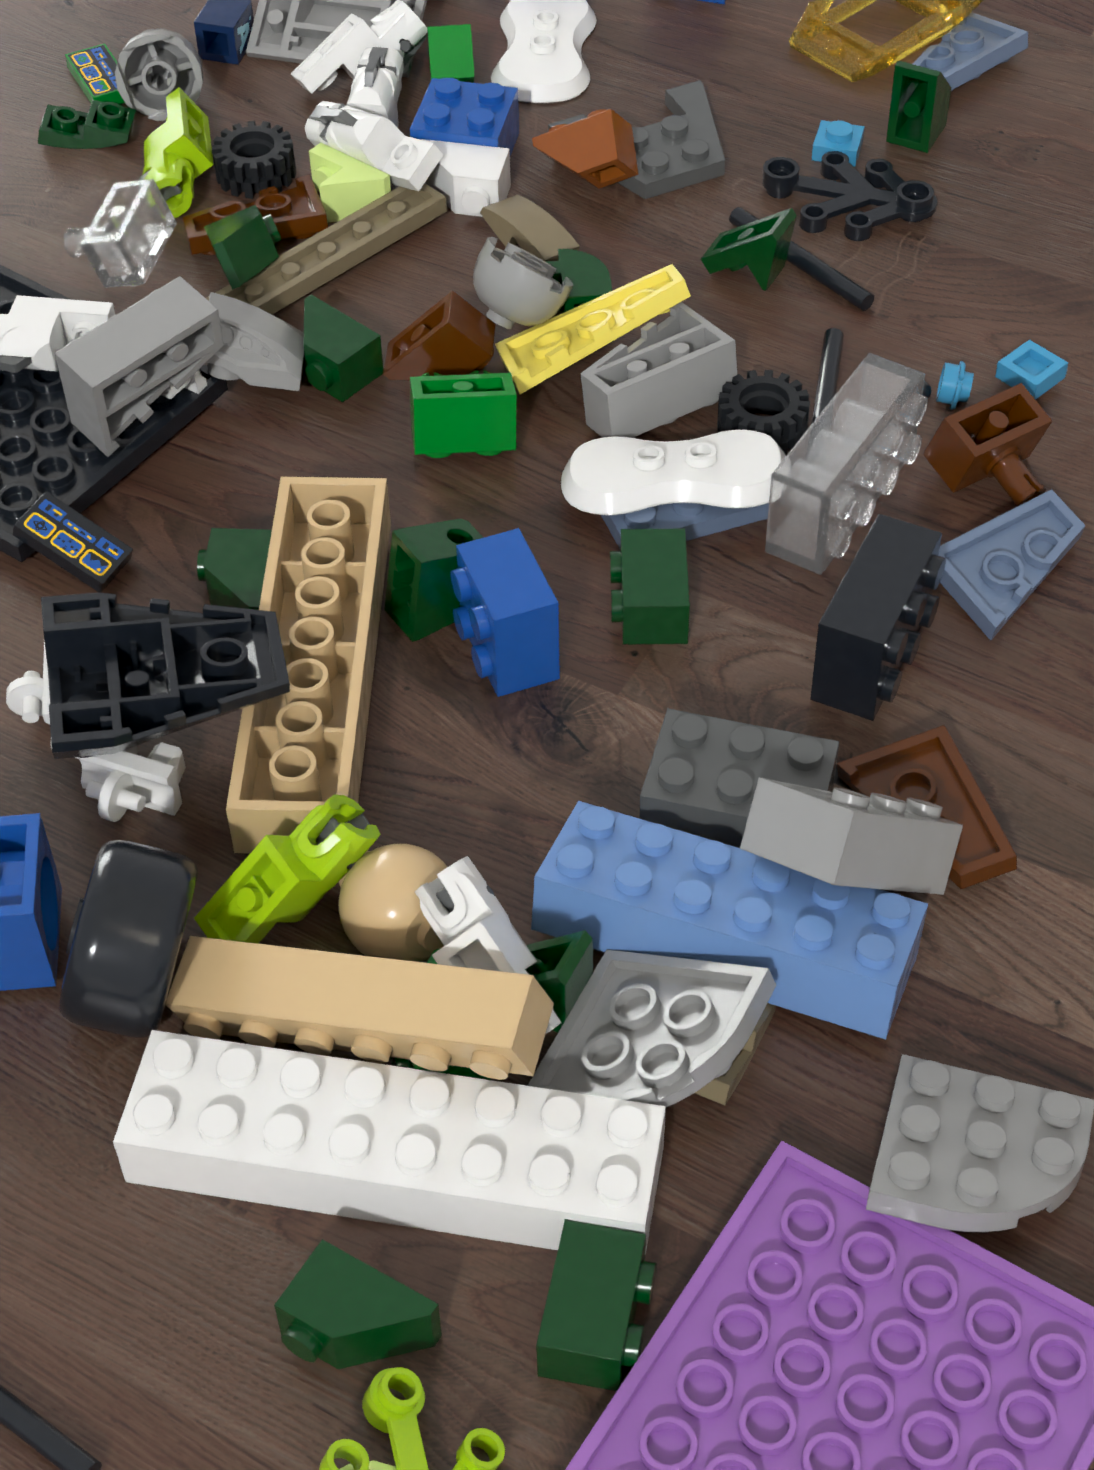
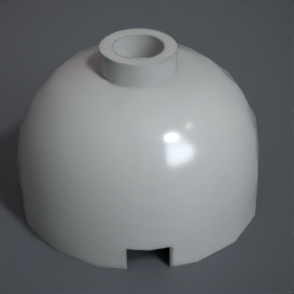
(154, 67)
(517, 286)

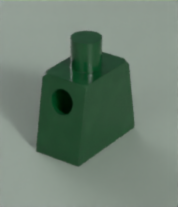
(419, 575)

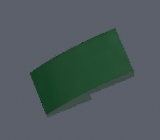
(101, 127)

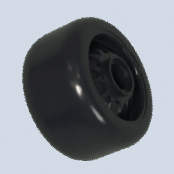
(127, 938)

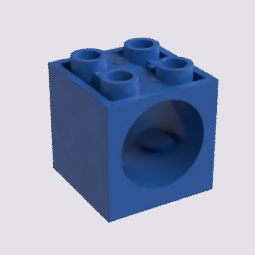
(28, 905)

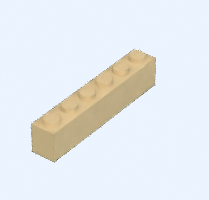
(362, 1006)

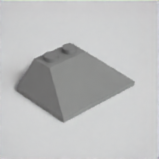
(297, 27)

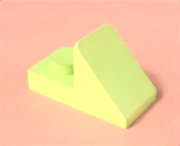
(345, 182)

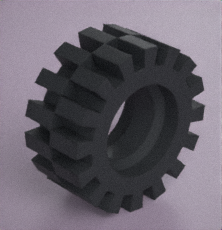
(253, 158)
(765, 395)

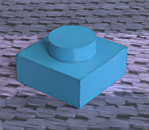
(838, 137)
(1032, 367)

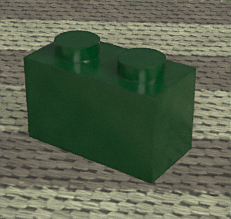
(653, 586)
(593, 1304)

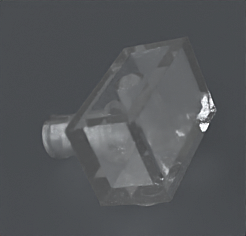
(125, 234)

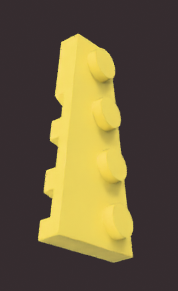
(577, 333)

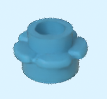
(954, 384)

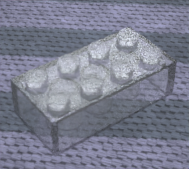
(845, 463)

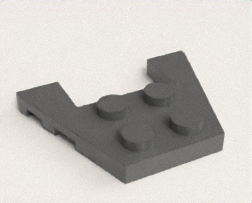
(679, 148)

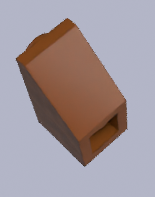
(593, 148)

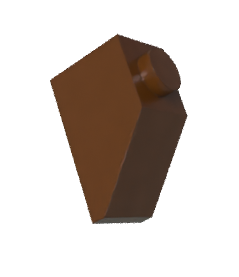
(444, 340)

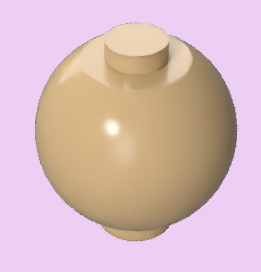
(381, 903)

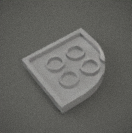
(655, 1027)
(976, 1148)

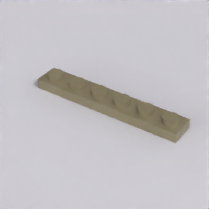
(339, 248)

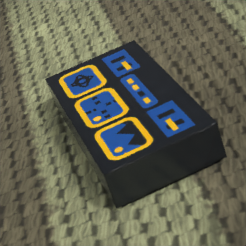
(72, 541)

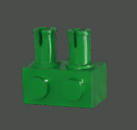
(463, 414)

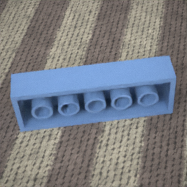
(681, 895)

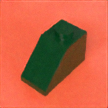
(917, 106)
(244, 244)
(339, 350)
(234, 566)
(352, 1312)

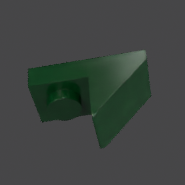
(757, 244)

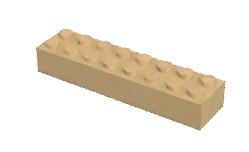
(327, 599)

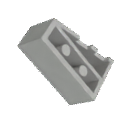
(134, 358)
(658, 376)
(852, 837)

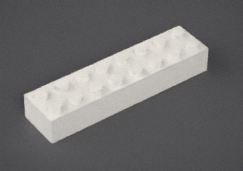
(387, 1142)

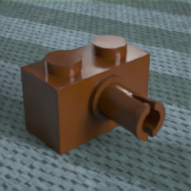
(990, 443)

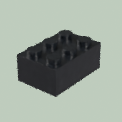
(877, 617)

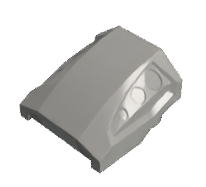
(256, 346)

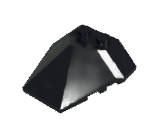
(151, 670)

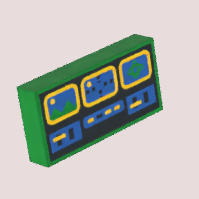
(95, 73)

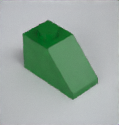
(451, 52)

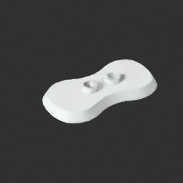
(545, 49)
(635, 474)

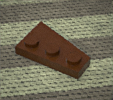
(295, 213)
(935, 772)

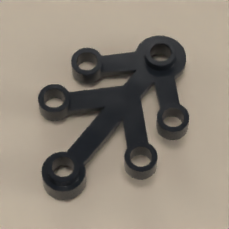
(905, 200)

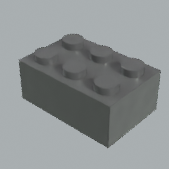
(710, 769)

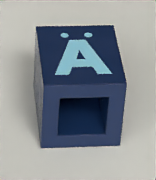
(224, 30)

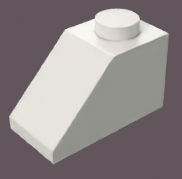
(471, 176)

